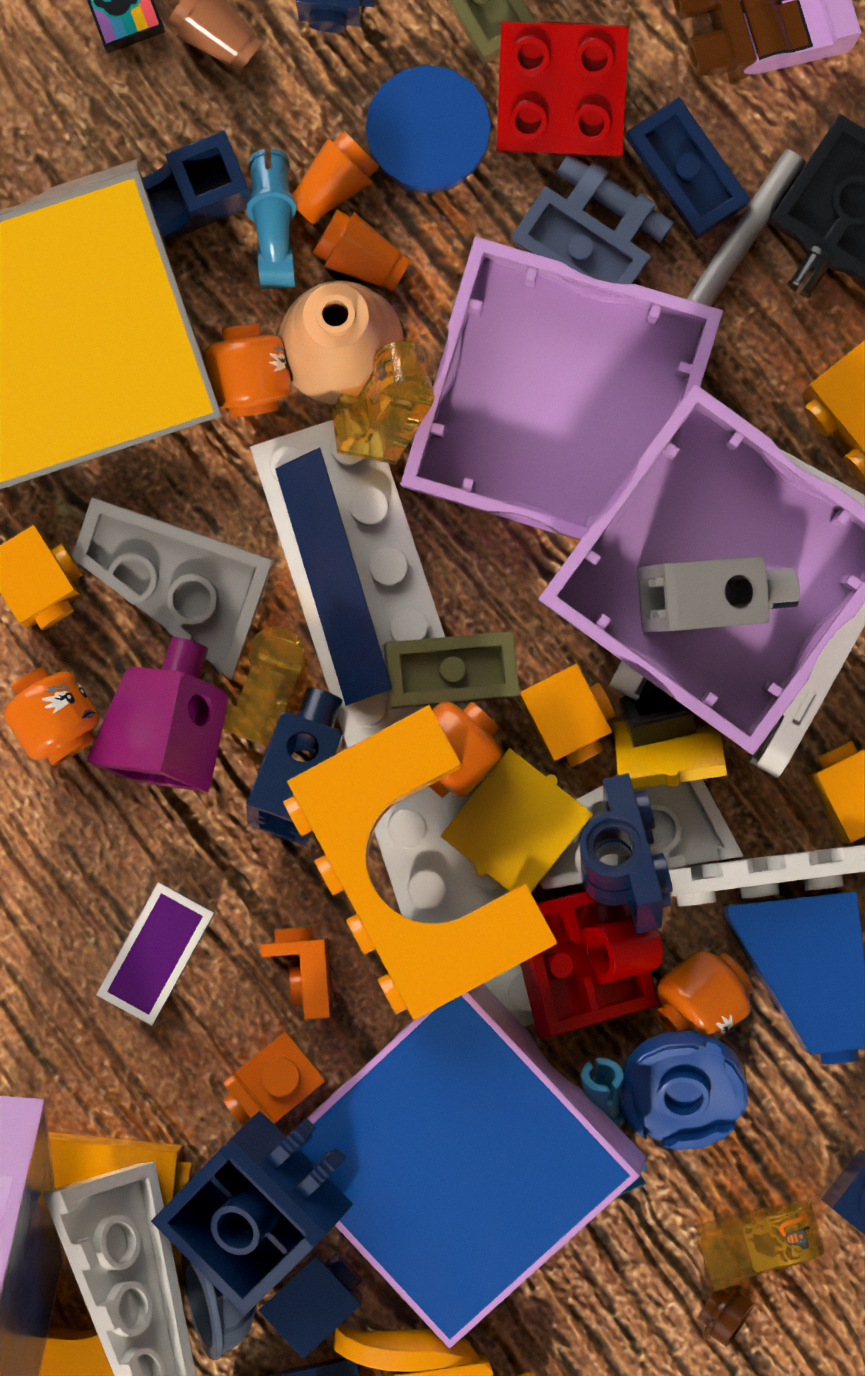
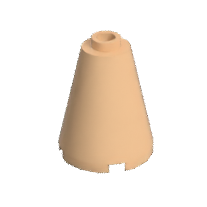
(334, 337)

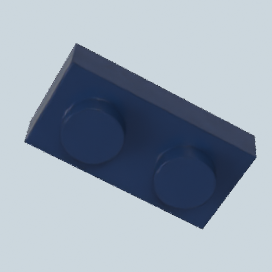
(687, 168)

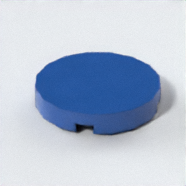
(428, 128)
(683, 1090)

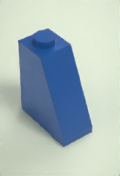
(810, 965)

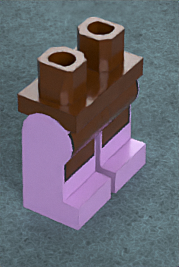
(768, 34)

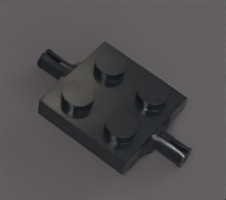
(828, 208)

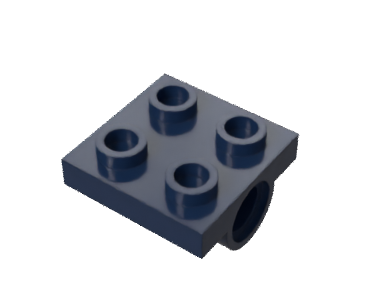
(626, 831)

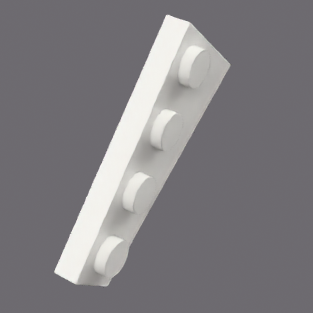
(763, 874)
(125, 1269)

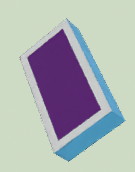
(155, 953)

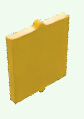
(671, 760)
(516, 824)

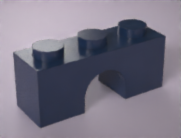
(197, 186)

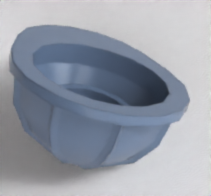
(215, 1318)

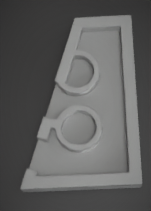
(177, 577)

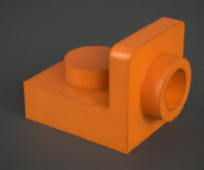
(312, 980)
(272, 1081)

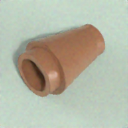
(216, 31)

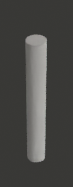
(747, 228)

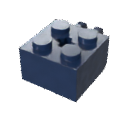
(255, 1210)

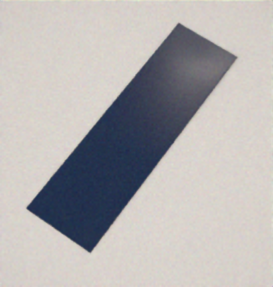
(333, 577)

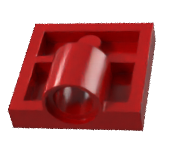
(562, 87)
(594, 968)

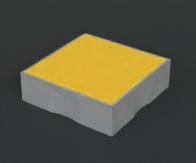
(91, 328)

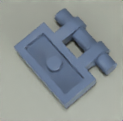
(568, 234)

